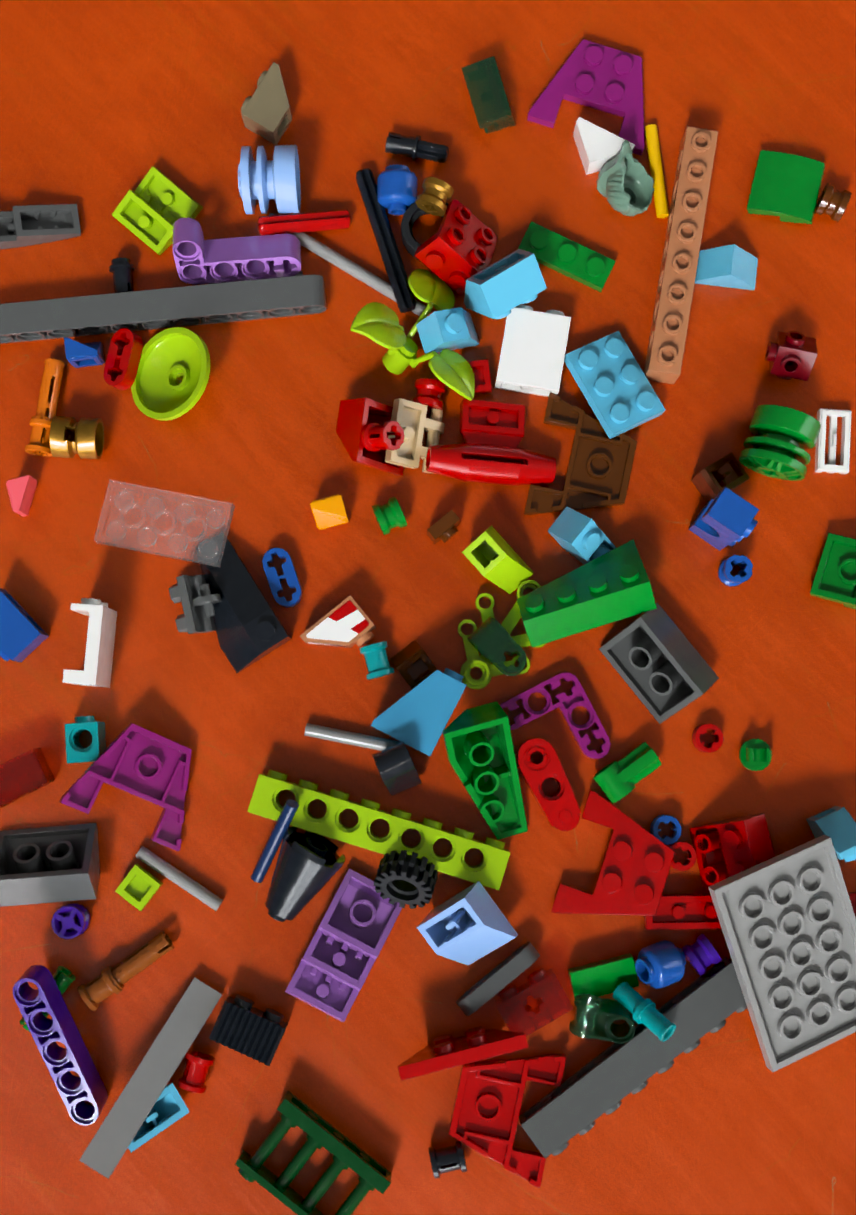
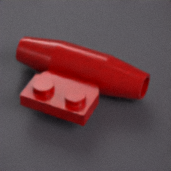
(491, 448)

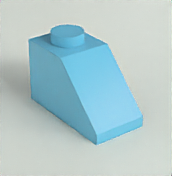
(447, 330)

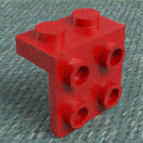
(459, 247)

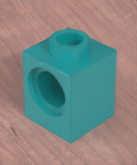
(74, 751)

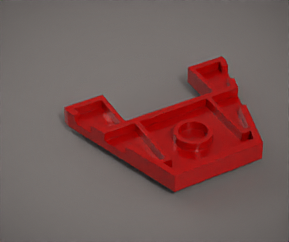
(631, 872)
(490, 1107)

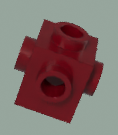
(791, 355)

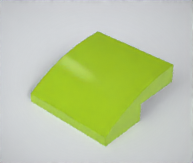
(154, 209)

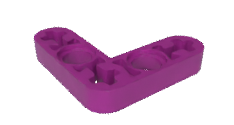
(566, 705)

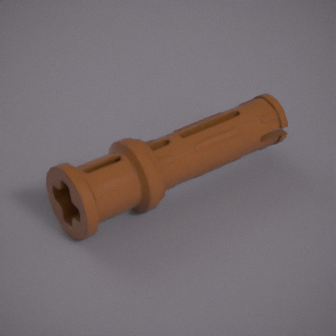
(113, 978)

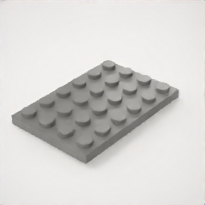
(792, 949)

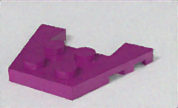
(600, 80)
(146, 768)

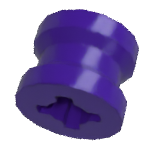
(66, 926)
(701, 954)

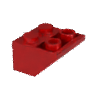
(730, 847)

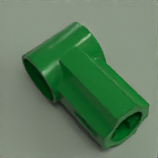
(621, 776)

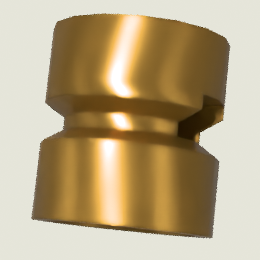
(87, 433)

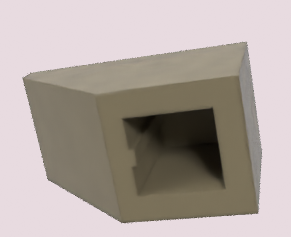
(268, 108)

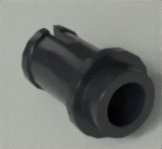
(122, 274)

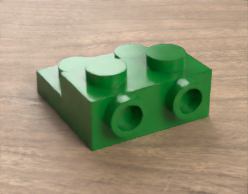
(837, 571)

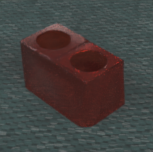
(23, 776)

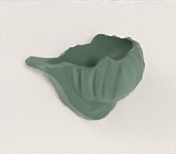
(626, 183)

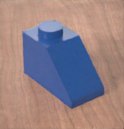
(18, 630)

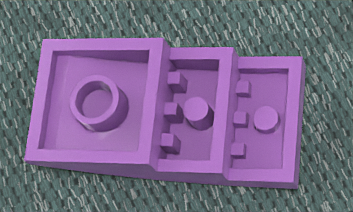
(344, 947)

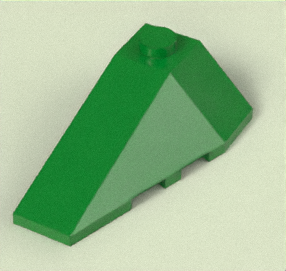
(485, 761)

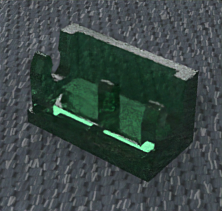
(488, 95)

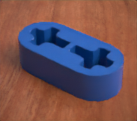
(275, 580)

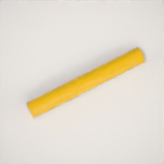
(656, 171)

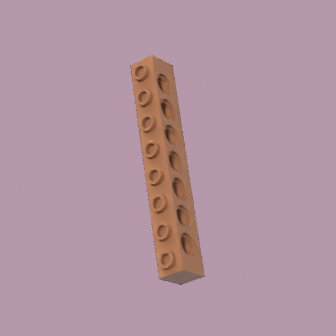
(680, 255)

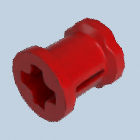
(382, 441)
(196, 1071)

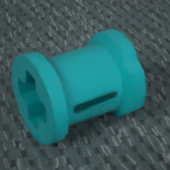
(376, 660)

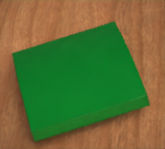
(786, 186)

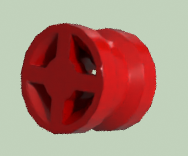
(429, 393)

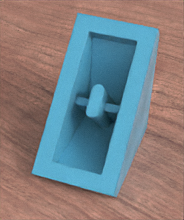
(727, 267)
(164, 1113)

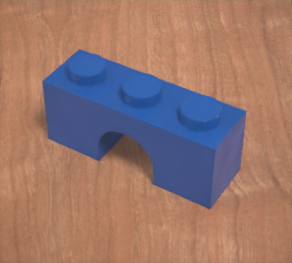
(725, 520)

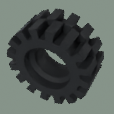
(405, 879)

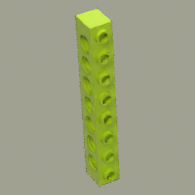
(266, 804)

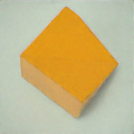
(329, 512)

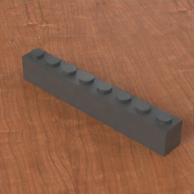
(627, 1066)

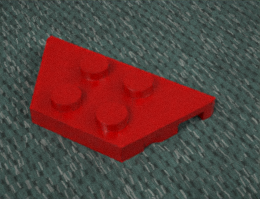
(453, 1052)

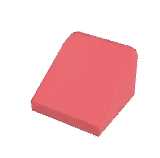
(21, 493)

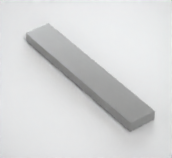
(150, 1078)

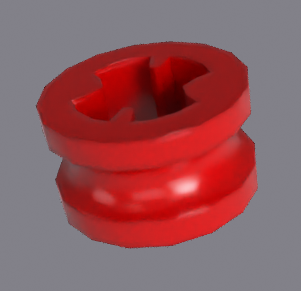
(713, 746)
(691, 858)

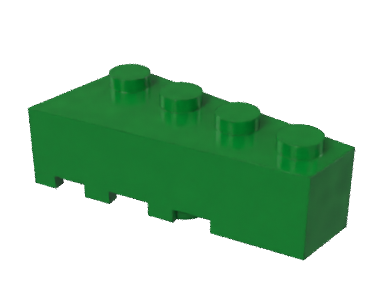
(588, 597)

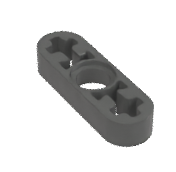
(498, 978)

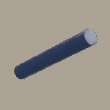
(274, 840)

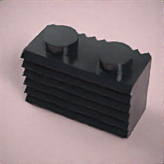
(249, 1029)

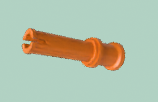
(40, 424)

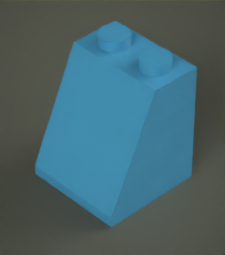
(423, 711)

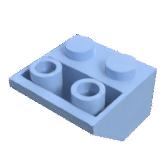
(467, 926)

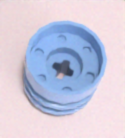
(270, 179)

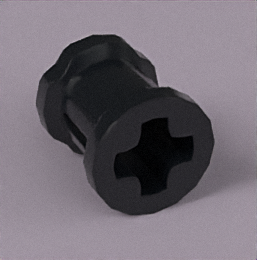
(447, 1159)

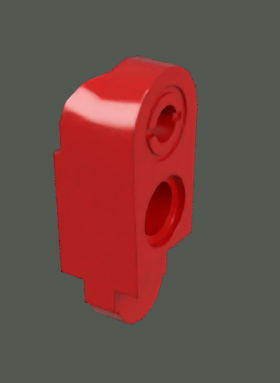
(561, 808)

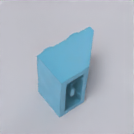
(504, 285)

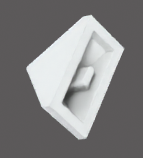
(596, 145)

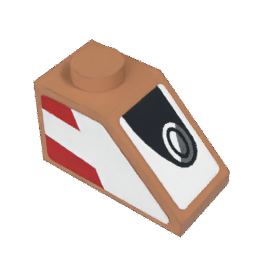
(341, 627)

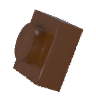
(444, 528)

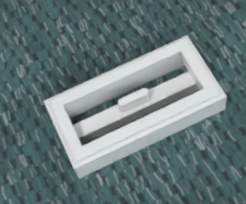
(830, 467)

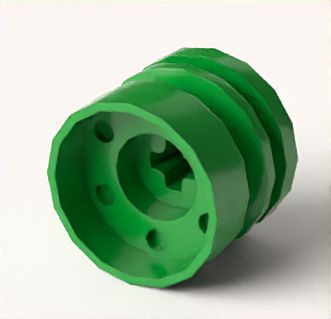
(780, 442)

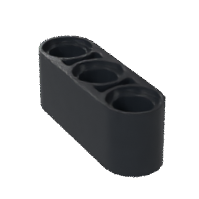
(397, 768)

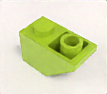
(497, 561)

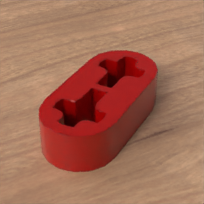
(123, 359)

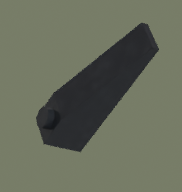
(243, 618)

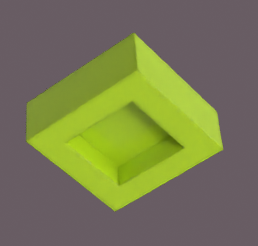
(138, 887)

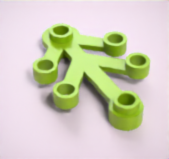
(472, 655)

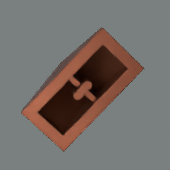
(721, 474)

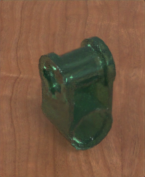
(494, 642)
(599, 1019)

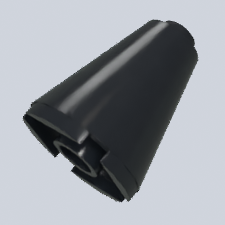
(300, 872)

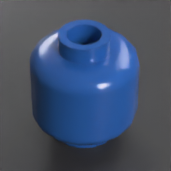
(396, 189)
(660, 964)

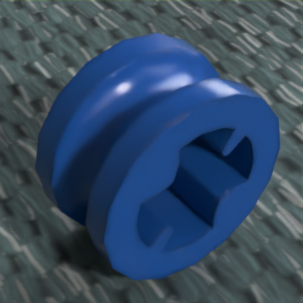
(666, 819)

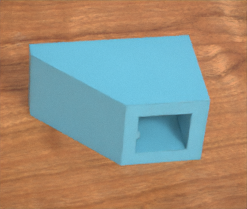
(580, 536)
(839, 826)

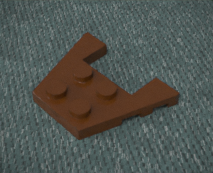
(596, 467)

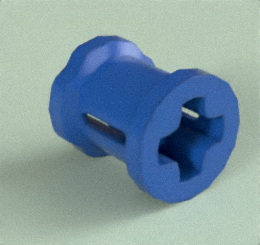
(743, 574)

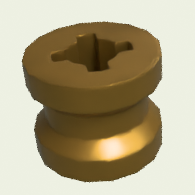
(434, 196)

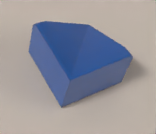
(84, 354)

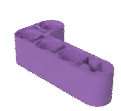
(232, 258)

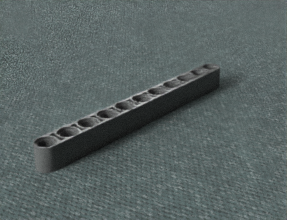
(162, 308)

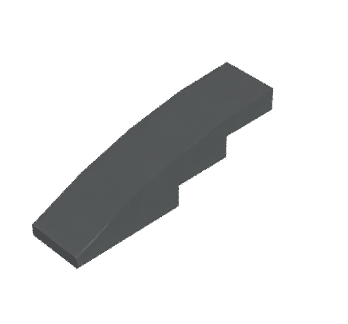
(38, 225)

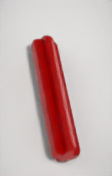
(303, 222)

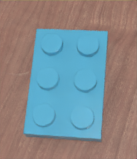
(614, 384)

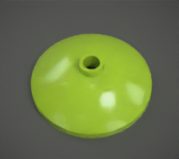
(171, 374)

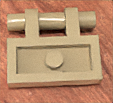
(413, 421)

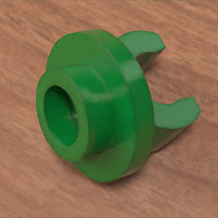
(755, 754)

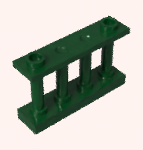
(319, 1135)

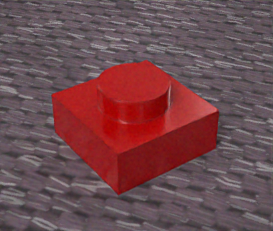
(482, 376)

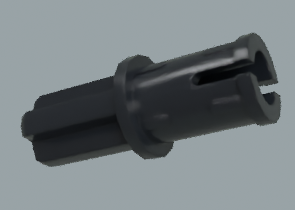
(415, 148)

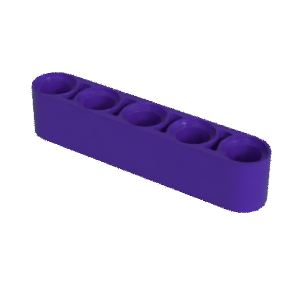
(58, 1059)

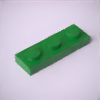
(567, 256)

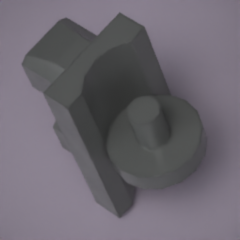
(196, 604)

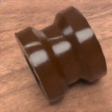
(832, 202)

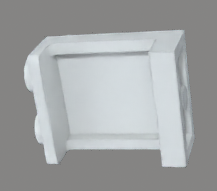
(533, 351)
(98, 645)

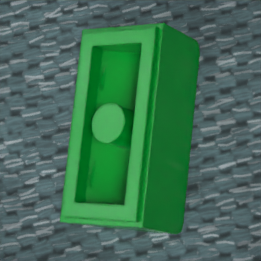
(603, 976)

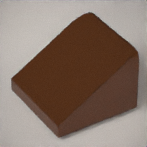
(413, 664)

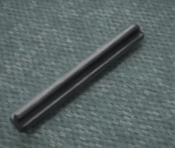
(385, 241)

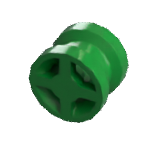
(389, 515)

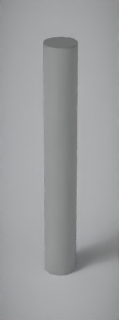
(348, 737)
(179, 878)

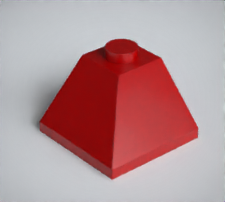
(351, 419)

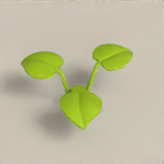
(383, 328)

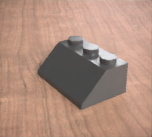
(659, 664)
(49, 864)

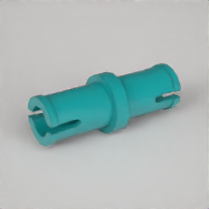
(644, 1011)

